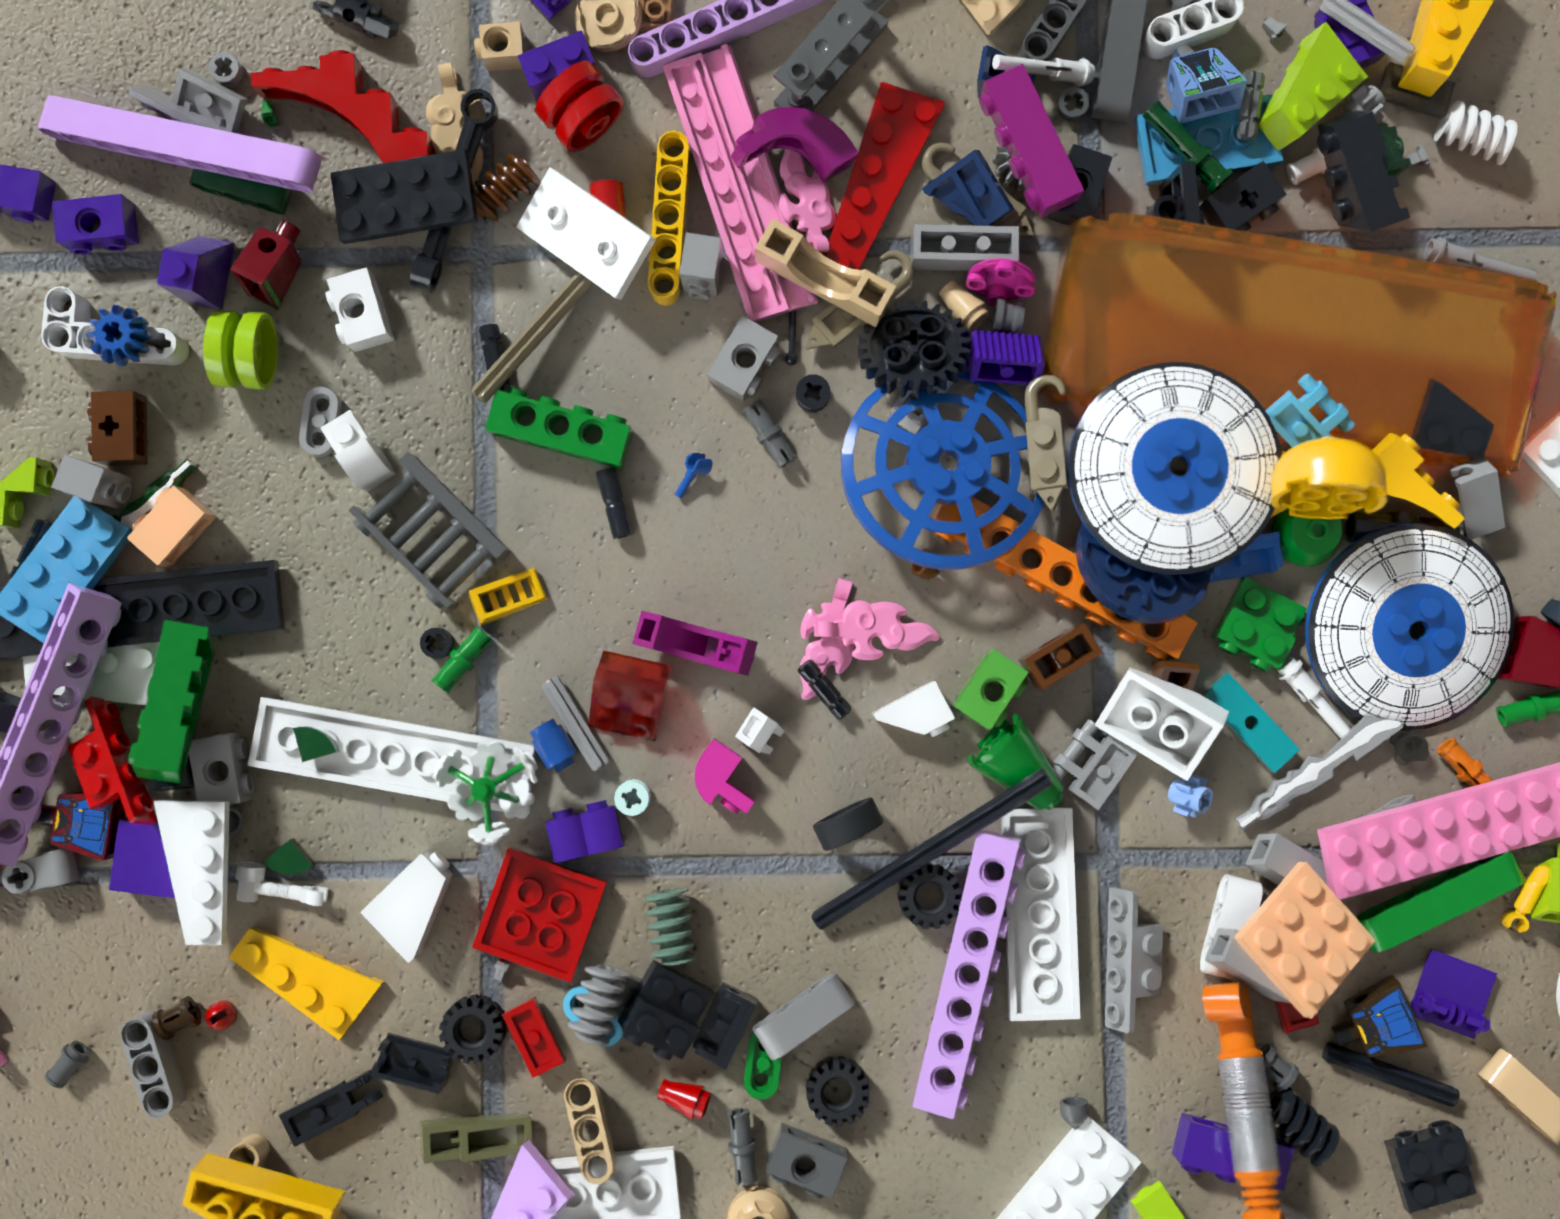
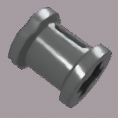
(1277, 1069)

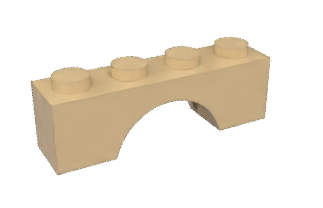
(849, 289)

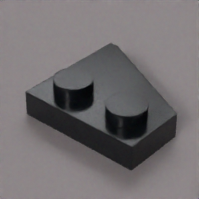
(1450, 424)

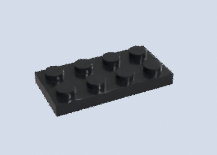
(404, 196)

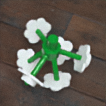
(474, 800)

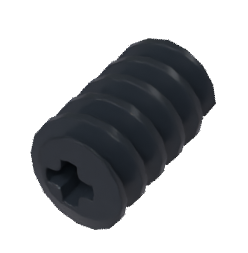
(1304, 1126)

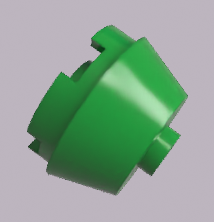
(1307, 540)

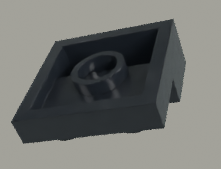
(665, 1011)
(1431, 1165)

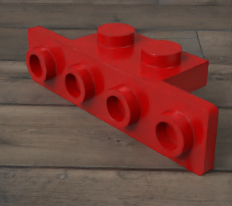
(104, 765)

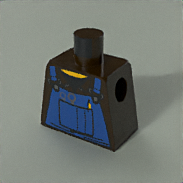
(1380, 1020)

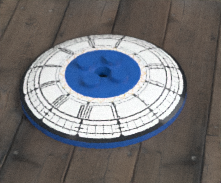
(1125, 479)
(1364, 618)

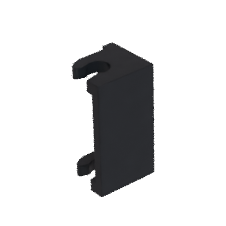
(724, 1025)
(413, 1063)

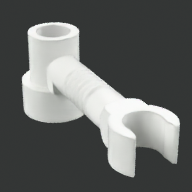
(253, 883)

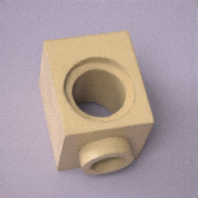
(491, 35)

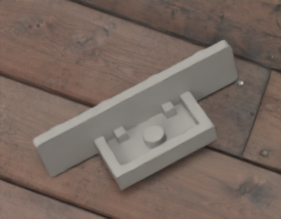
(196, 102)
(1132, 960)

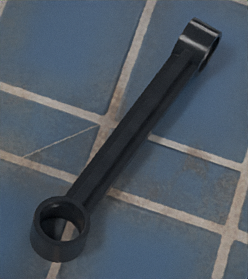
(428, 264)

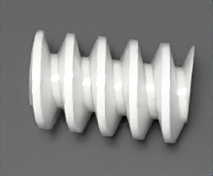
(1479, 130)

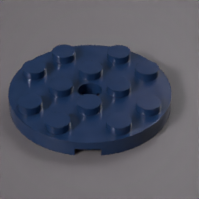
(1136, 592)

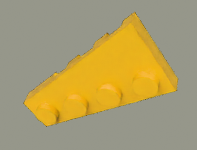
(314, 985)

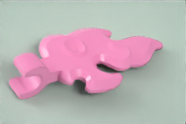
(814, 209)
(882, 619)
(829, 649)

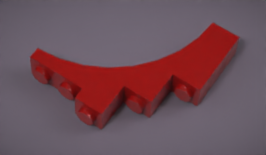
(340, 91)

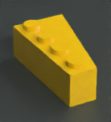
(1439, 40)

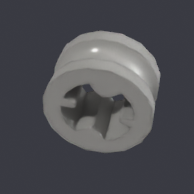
(220, 60)

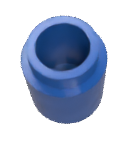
(553, 745)

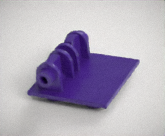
(1453, 994)

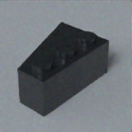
(1357, 173)

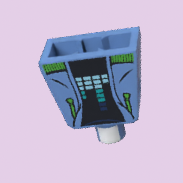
(1203, 84)

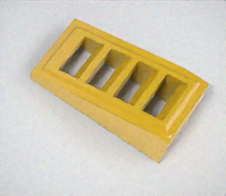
(511, 607)

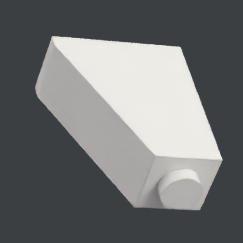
(410, 904)

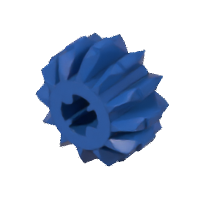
(110, 326)

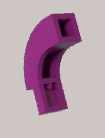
(801, 131)
(695, 643)

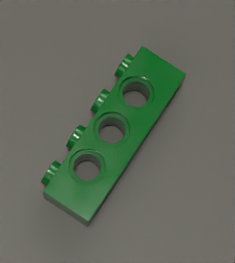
(505, 423)

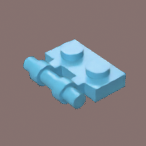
(1297, 424)

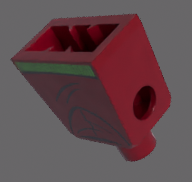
(268, 264)

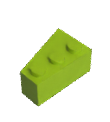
(1312, 86)

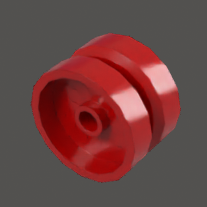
(579, 106)

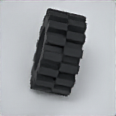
(938, 915)
(457, 1043)
(837, 1112)

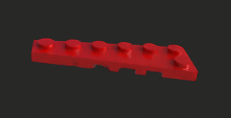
(888, 152)

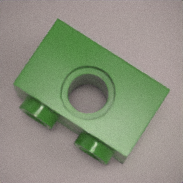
(972, 700)

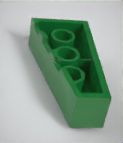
(173, 702)

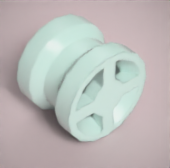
(640, 794)

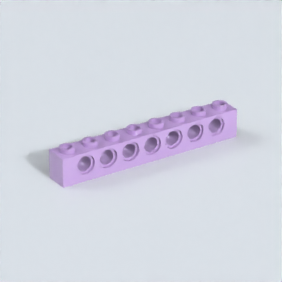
(37, 706)
(932, 1092)

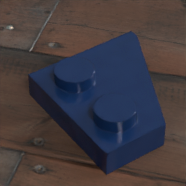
(971, 191)

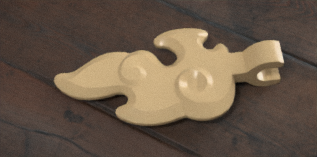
(447, 119)

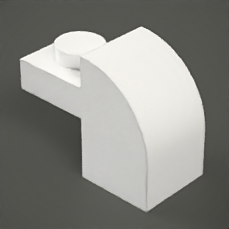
(356, 452)

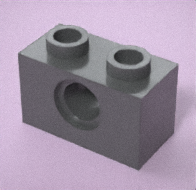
(794, 1144)

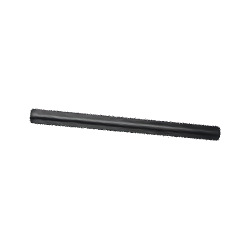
(932, 848)

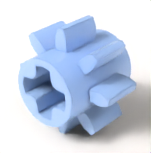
(1190, 796)

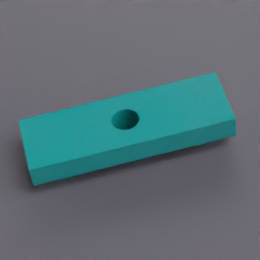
(1264, 736)

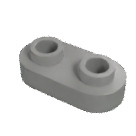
(314, 419)

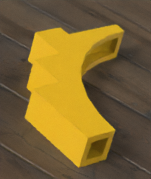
(1400, 460)

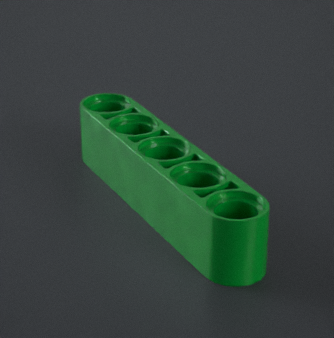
(1441, 899)

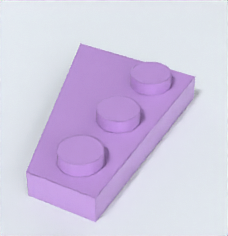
(532, 1188)

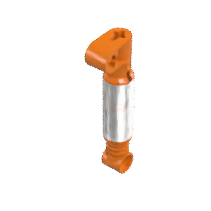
(1247, 1106)

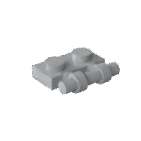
(1101, 771)

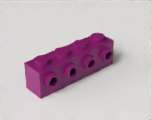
(1030, 141)

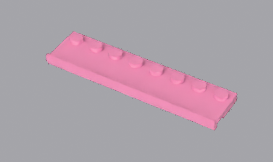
(741, 199)

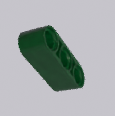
(244, 191)

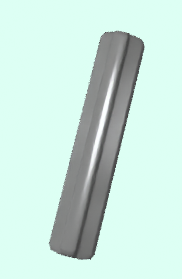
(1369, 28)
(575, 723)

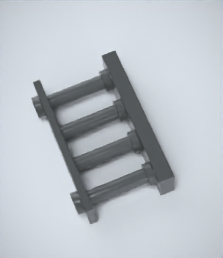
(829, 52)
(462, 523)

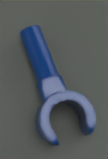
(694, 464)

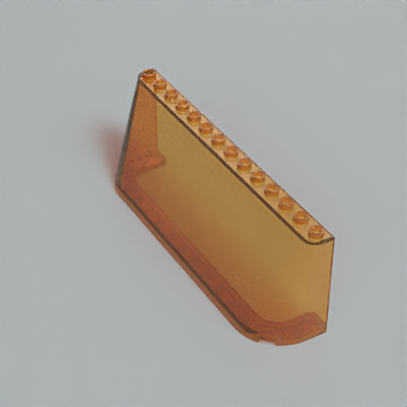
(1289, 308)

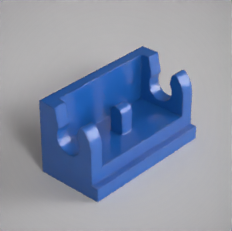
(1258, 558)

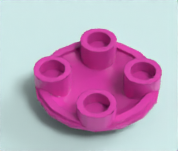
(1001, 279)

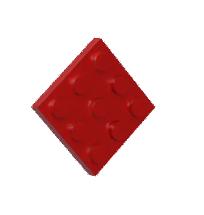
(539, 914)

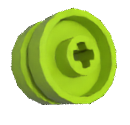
(240, 349)

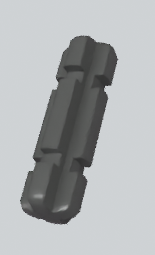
(1251, 106)

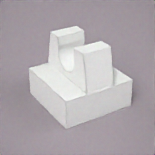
(757, 731)

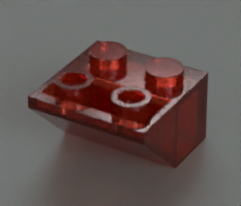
(628, 695)

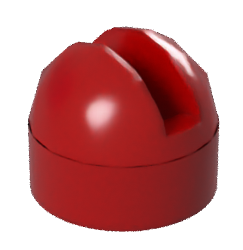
(225, 1022)

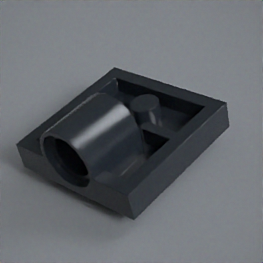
(1180, 196)

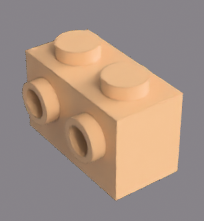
(171, 526)

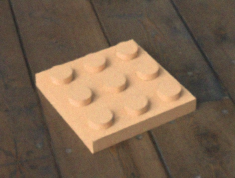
(1304, 939)

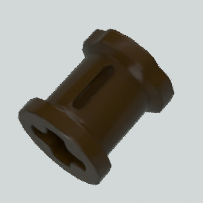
(176, 1018)

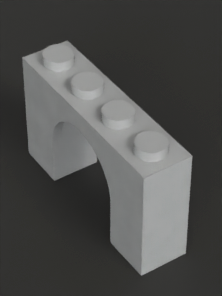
(1274, 859)

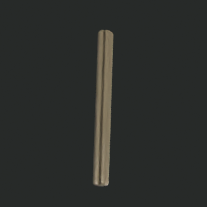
(531, 337)

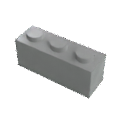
(961, 245)

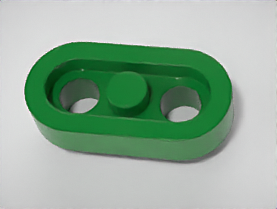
(759, 1062)

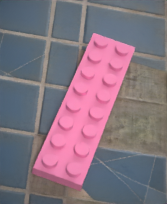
(1441, 832)

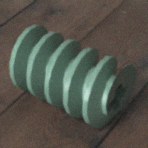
(671, 926)

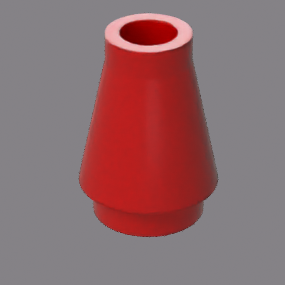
(685, 1098)

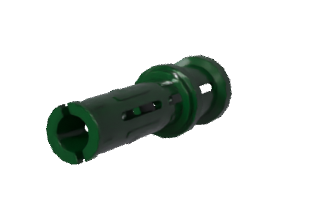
(1173, 132)

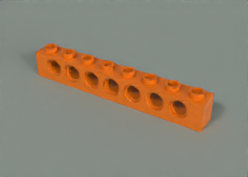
(1165, 644)

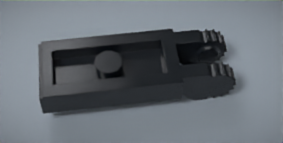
(327, 1109)

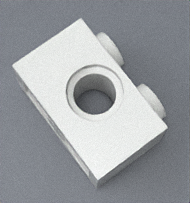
(373, 325)

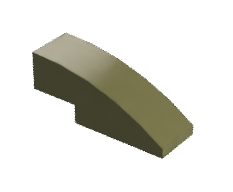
(473, 1137)

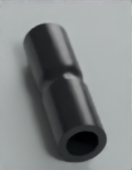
(612, 498)

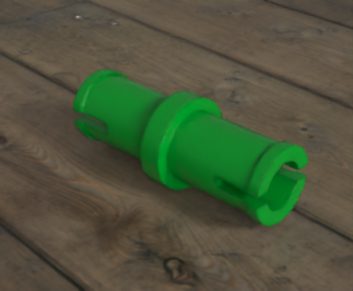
(461, 659)
(1533, 707)

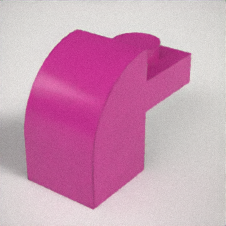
(712, 777)

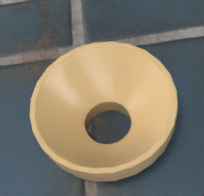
(760, 1202)

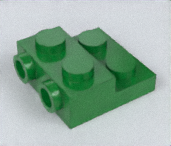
(1259, 625)

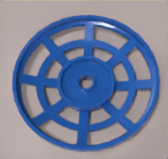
(934, 481)

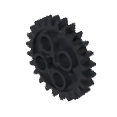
(914, 349)

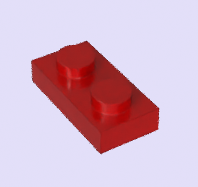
(533, 1037)

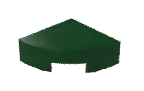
(314, 743)
(289, 859)

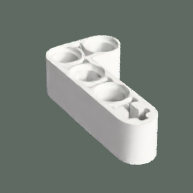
(77, 324)

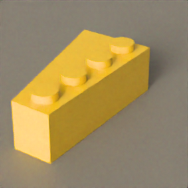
(240, 1190)

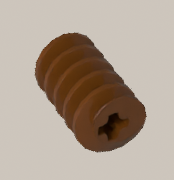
(504, 187)

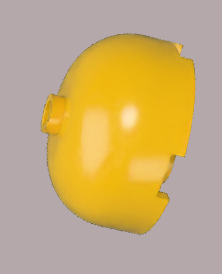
(1329, 479)

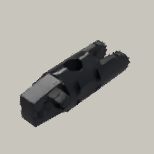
(359, 16)

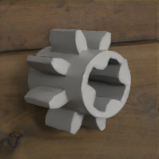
(1365, 99)

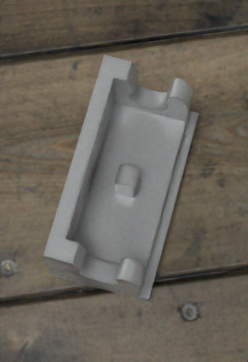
(1479, 498)

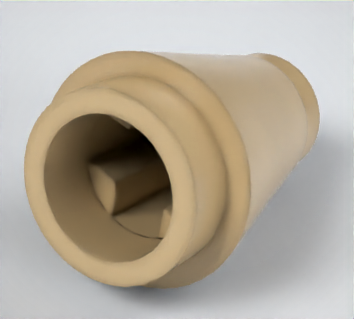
(964, 305)

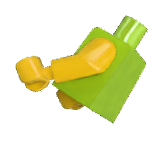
(1537, 896)

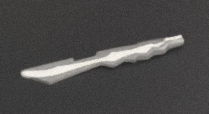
(1315, 771)

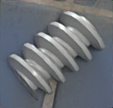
(599, 1004)

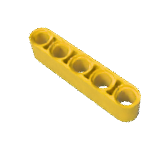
(669, 202)

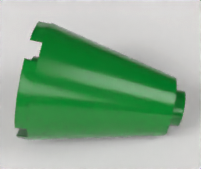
(1012, 755)

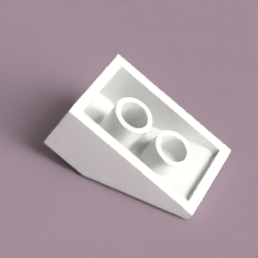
(1162, 721)

